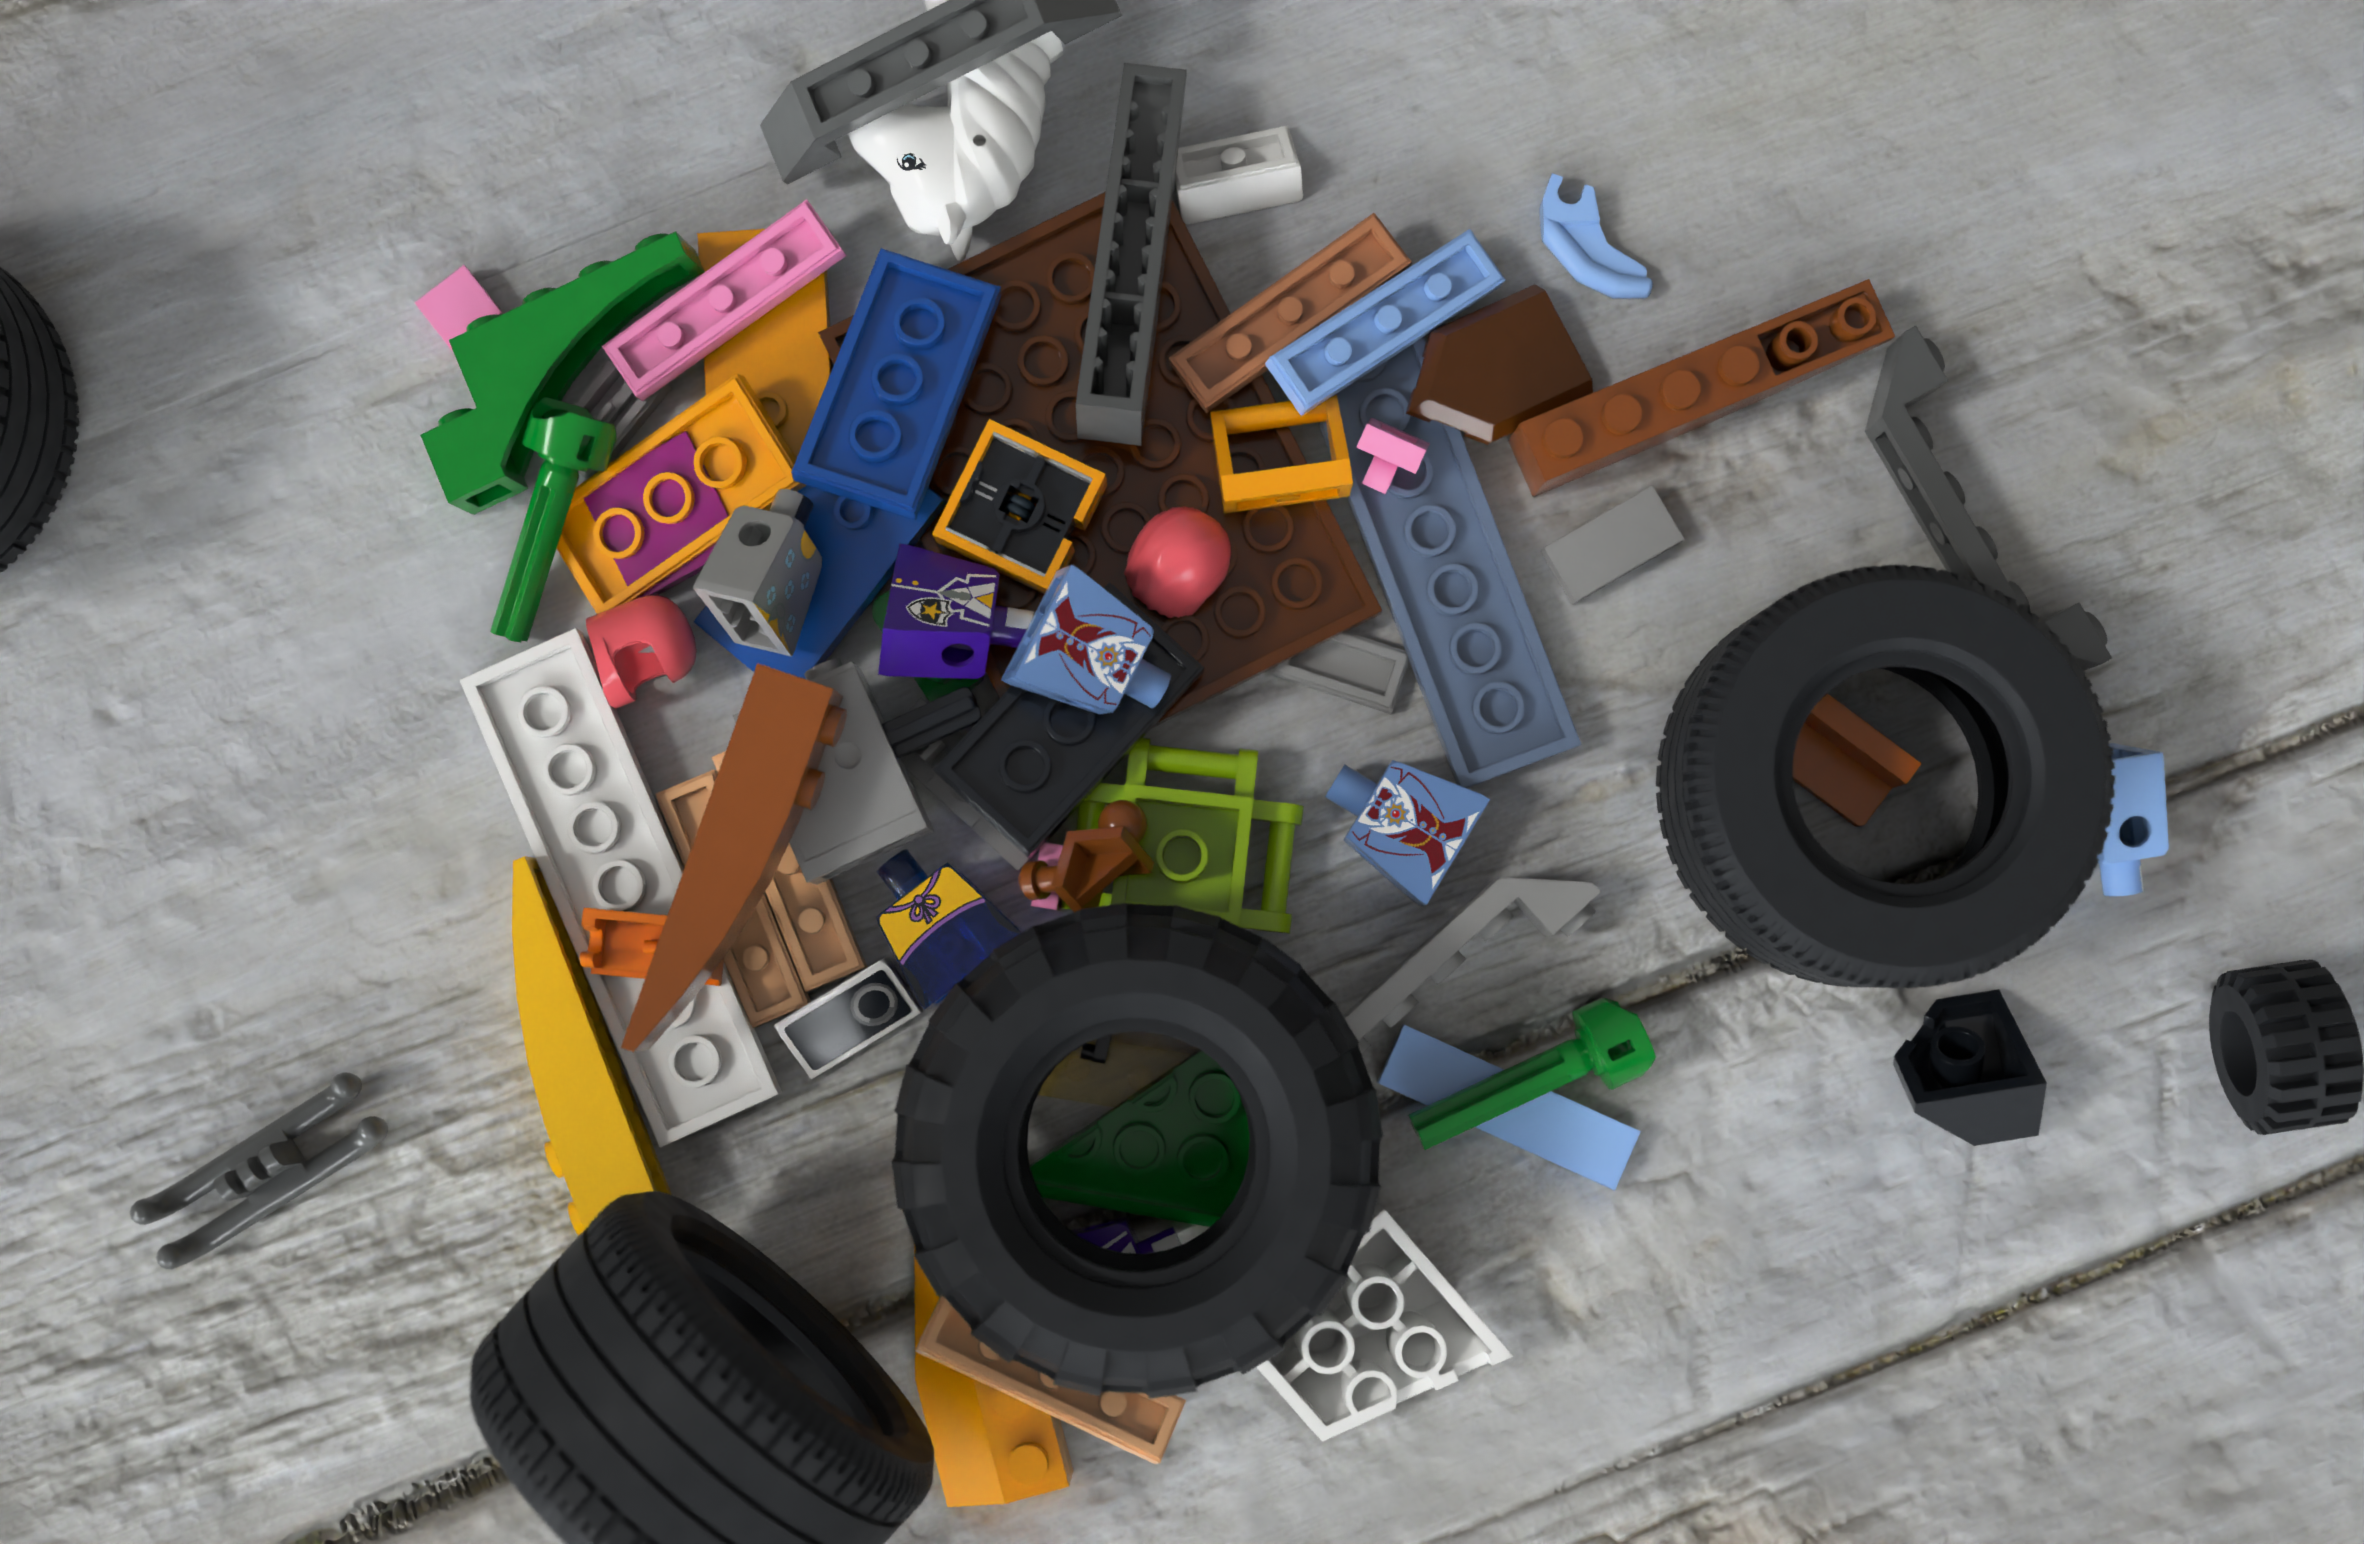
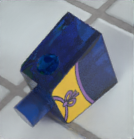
(939, 925)

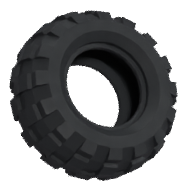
(1102, 1314)

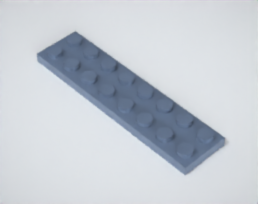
(1453, 589)

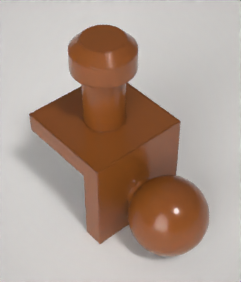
(1092, 859)

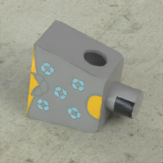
(763, 574)

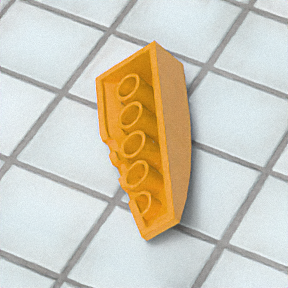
(982, 1439)

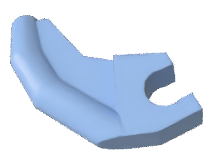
(1580, 246)

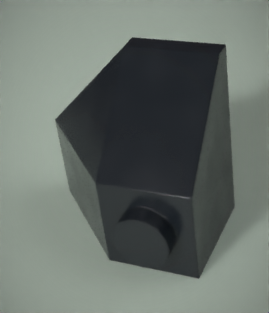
(1973, 1071)

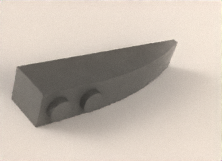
(1131, 256)

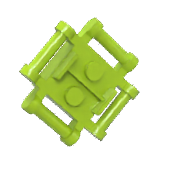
(1201, 837)

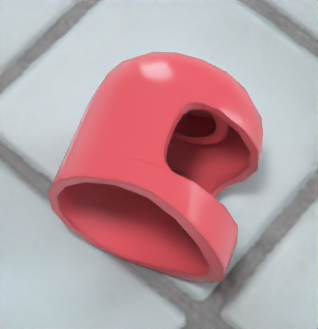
(630, 628)

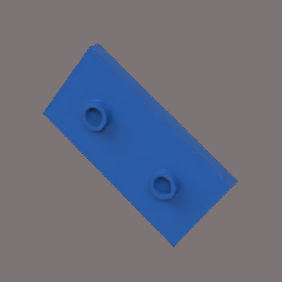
(897, 384)
(857, 560)

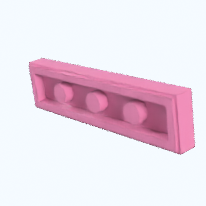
(724, 300)

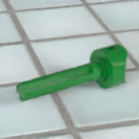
(568, 442)
(1606, 1041)

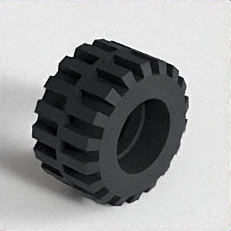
(2286, 1047)

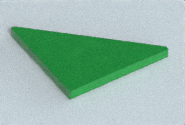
(1160, 1153)

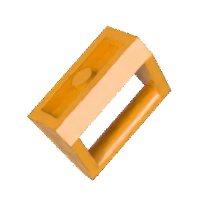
(1284, 484)

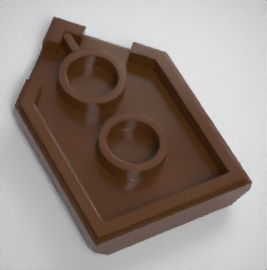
(1499, 368)

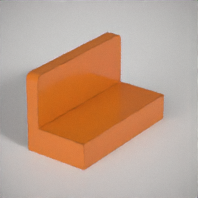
(1848, 761)

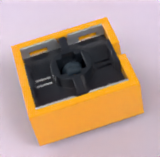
(993, 510)

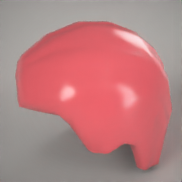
(1178, 561)

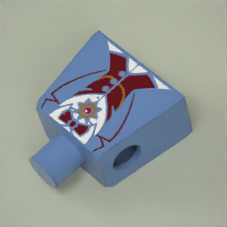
(1086, 649)
(1407, 824)

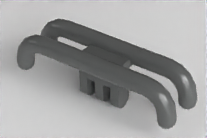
(264, 1170)

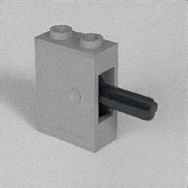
(867, 792)

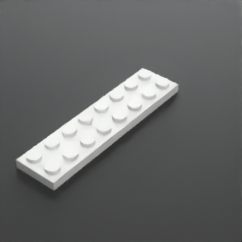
(611, 850)

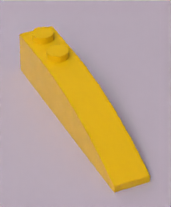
(573, 1063)

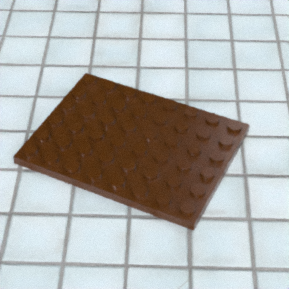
(1289, 564)

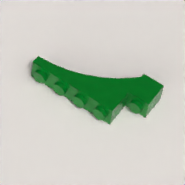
(539, 354)

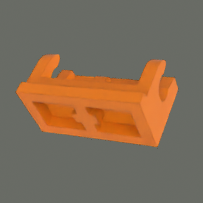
(625, 943)

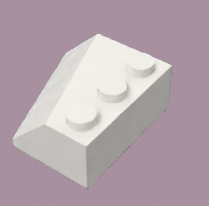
(1380, 1338)

